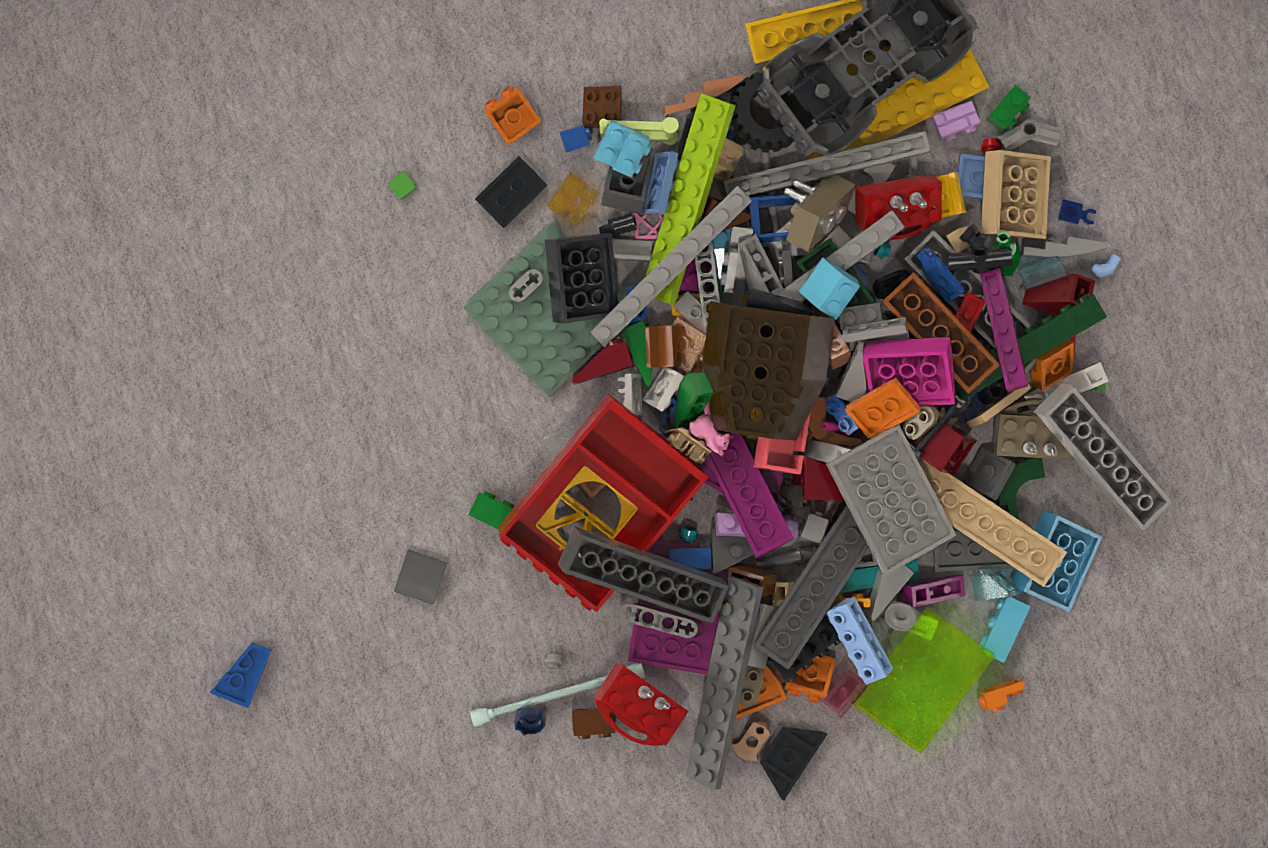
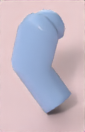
(1106, 269)

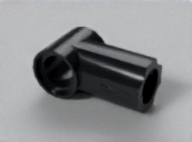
(998, 391)

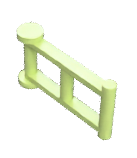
(662, 131)

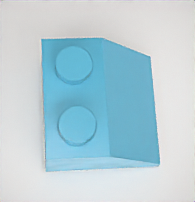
(829, 288)

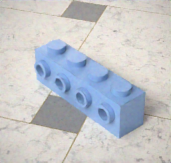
(859, 640)

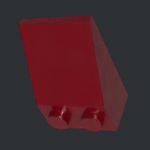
(608, 361)

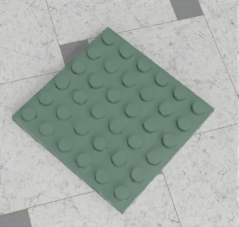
(526, 329)

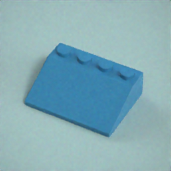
(1069, 575)

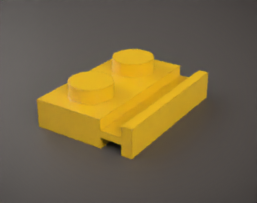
(951, 195)

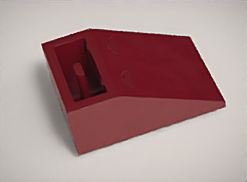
(1058, 293)

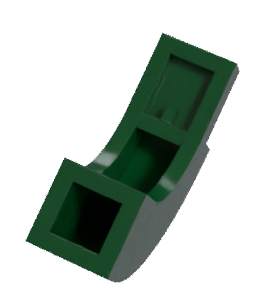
(1022, 472)

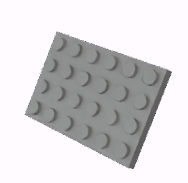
(891, 499)

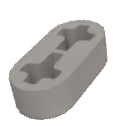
(522, 282)

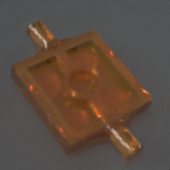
(689, 344)

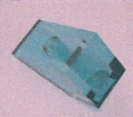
(992, 585)

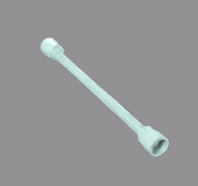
(483, 715)

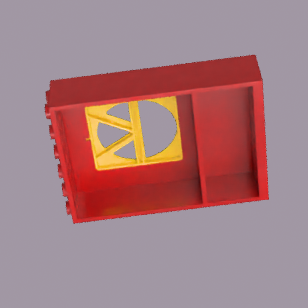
(631, 460)

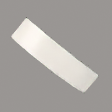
(1081, 380)

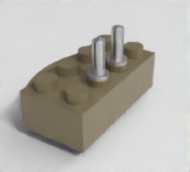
(818, 212)
(1025, 434)

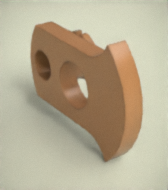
(749, 752)

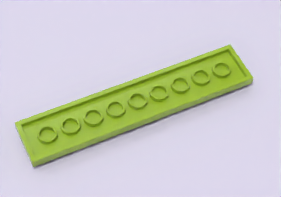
(692, 183)

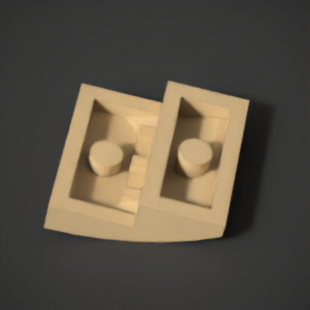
(728, 160)

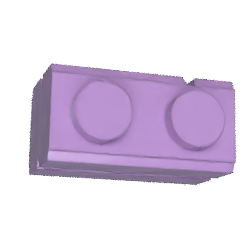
(956, 120)

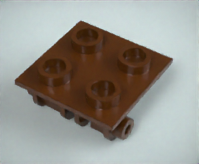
(601, 104)

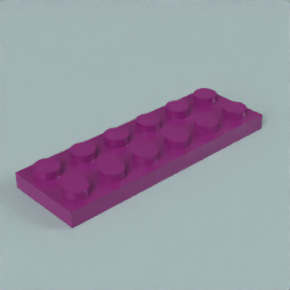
(749, 497)

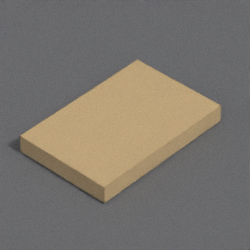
(995, 407)

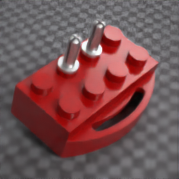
(913, 200)
(638, 707)

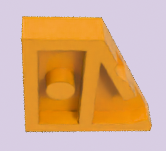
(862, 601)

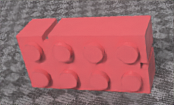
(778, 453)

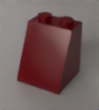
(947, 448)
(817, 482)

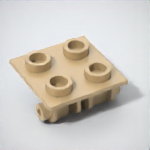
(681, 439)

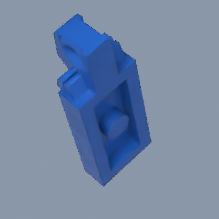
(939, 275)

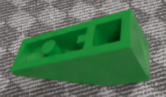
(636, 342)
(692, 399)

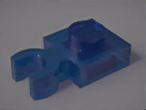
(1072, 212)

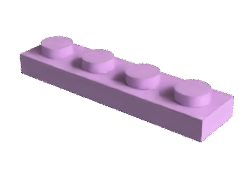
(729, 526)

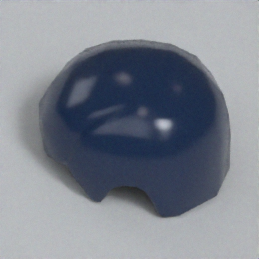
(529, 720)

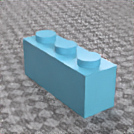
(1004, 627)

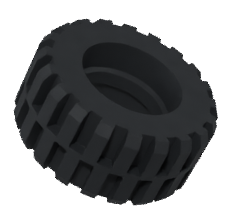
(744, 124)

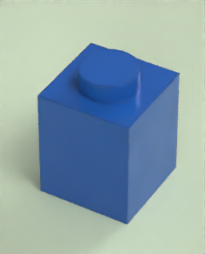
(575, 138)

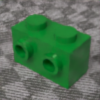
(1005, 112)

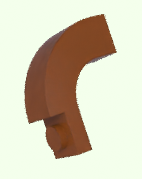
(817, 417)

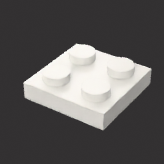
(663, 388)

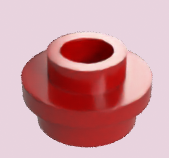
(990, 144)

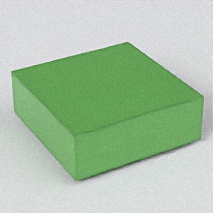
(402, 185)

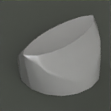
(900, 616)

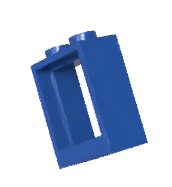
(769, 201)

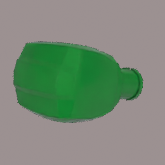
(1004, 241)

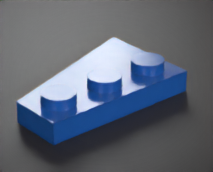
(244, 676)

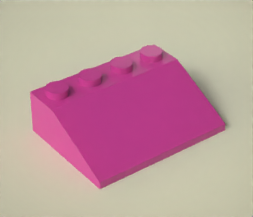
(918, 364)

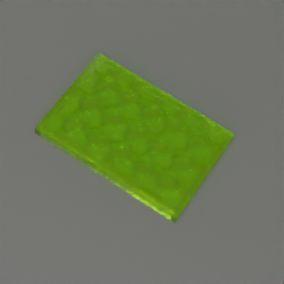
(929, 679)

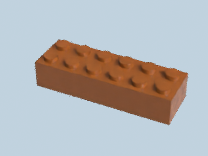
(931, 318)

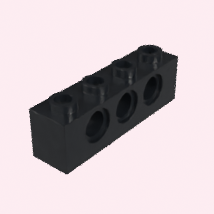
(804, 659)

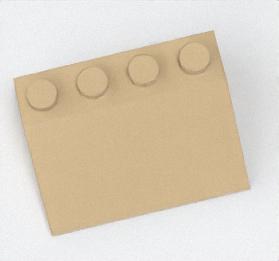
(1015, 194)

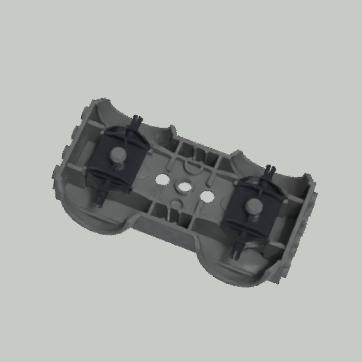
(830, 108)

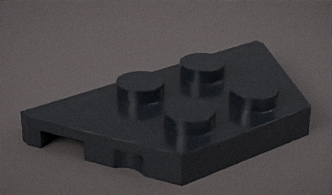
(789, 756)

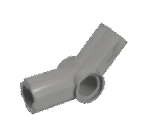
(1042, 133)

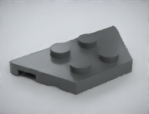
(728, 551)

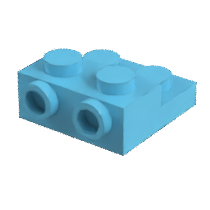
(623, 148)

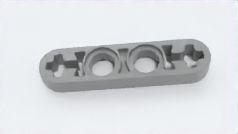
(658, 618)

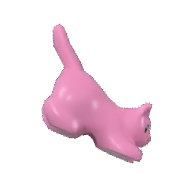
(704, 429)

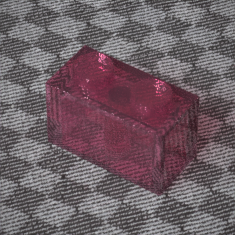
(845, 694)

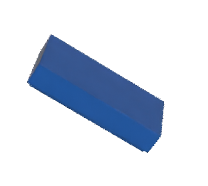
(693, 557)

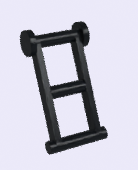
(960, 405)

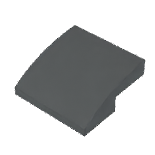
(420, 577)

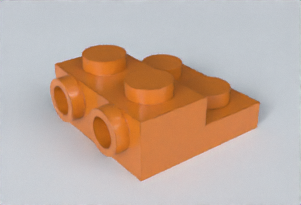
(511, 114)
(1053, 366)
(814, 680)
(995, 697)

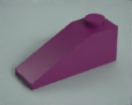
(932, 590)

